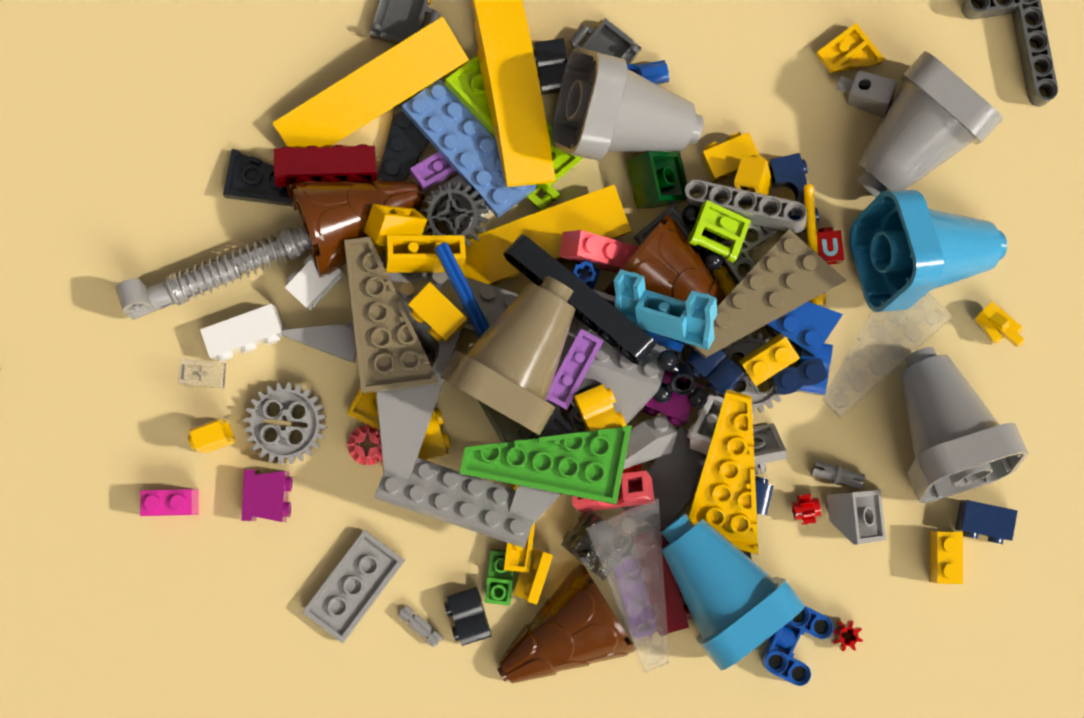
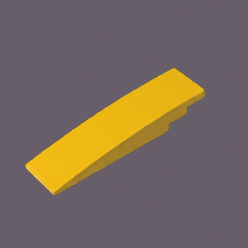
(373, 88)
(513, 92)
(594, 212)

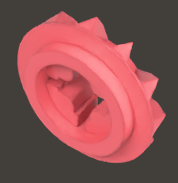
(357, 452)

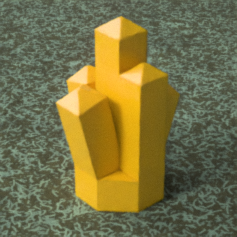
(999, 325)

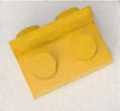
(531, 584)

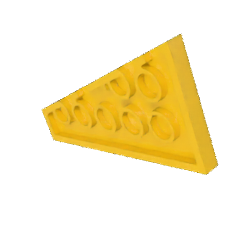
(727, 480)

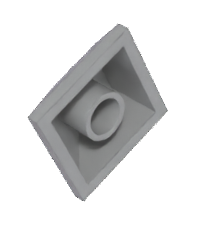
(857, 515)

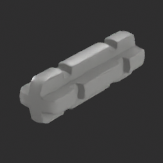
(420, 626)

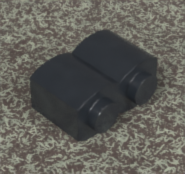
(551, 64)
(468, 615)

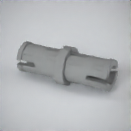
(837, 474)

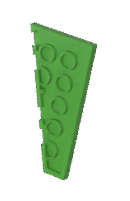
(566, 464)

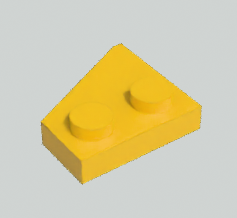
(850, 52)

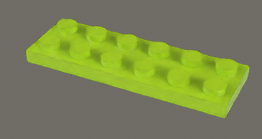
(469, 89)

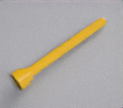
(811, 231)

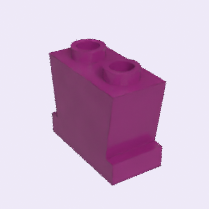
(676, 409)
(266, 495)

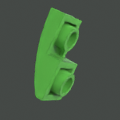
(498, 581)

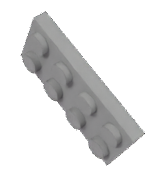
(353, 586)

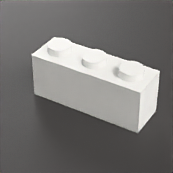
(243, 333)

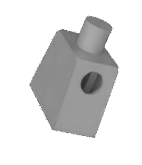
(869, 92)

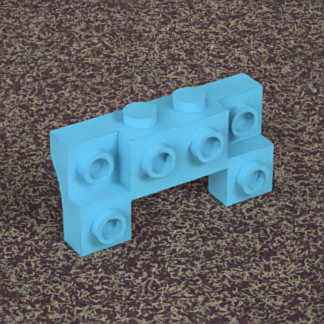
(677, 319)

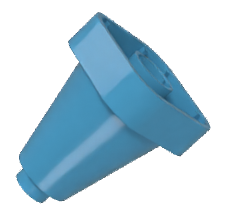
(910, 249)
(726, 591)

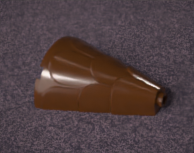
(341, 210)
(671, 265)
(566, 633)

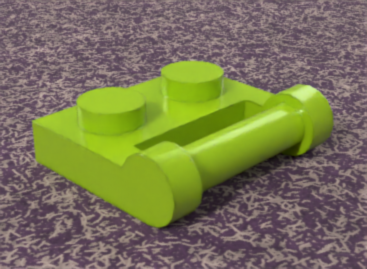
(722, 223)

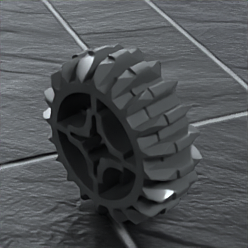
(451, 194)

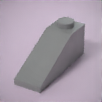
(332, 339)
(650, 440)

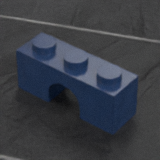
(790, 173)

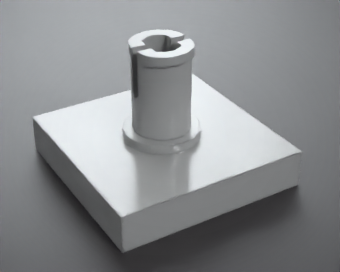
(767, 446)

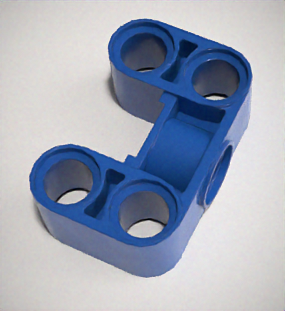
(785, 640)

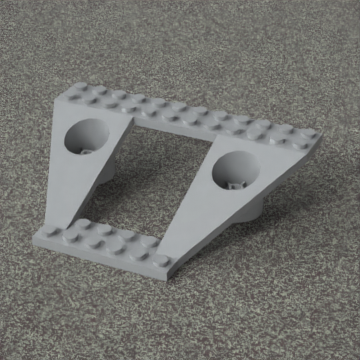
(408, 411)

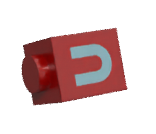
(830, 245)

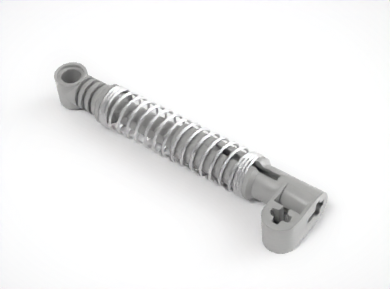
(178, 288)

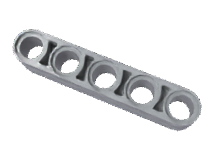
(759, 204)

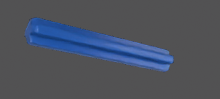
(462, 288)

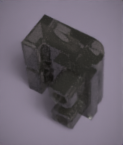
(580, 545)

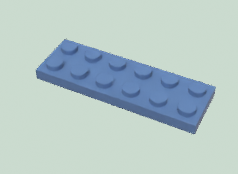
(464, 145)

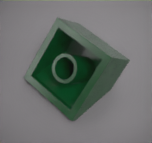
(657, 179)

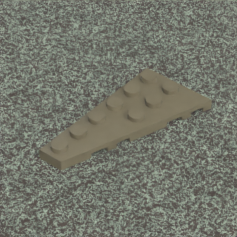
(775, 286)
(384, 337)

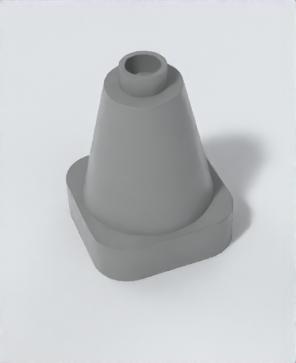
(616, 110)
(924, 127)
(953, 431)

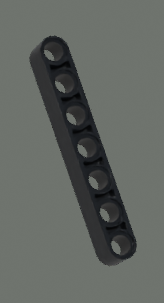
(588, 305)

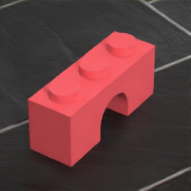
(593, 248)
(634, 490)

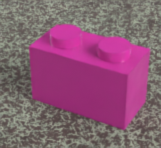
(169, 502)

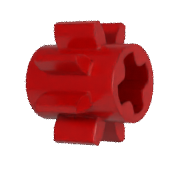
(806, 509)
(846, 642)

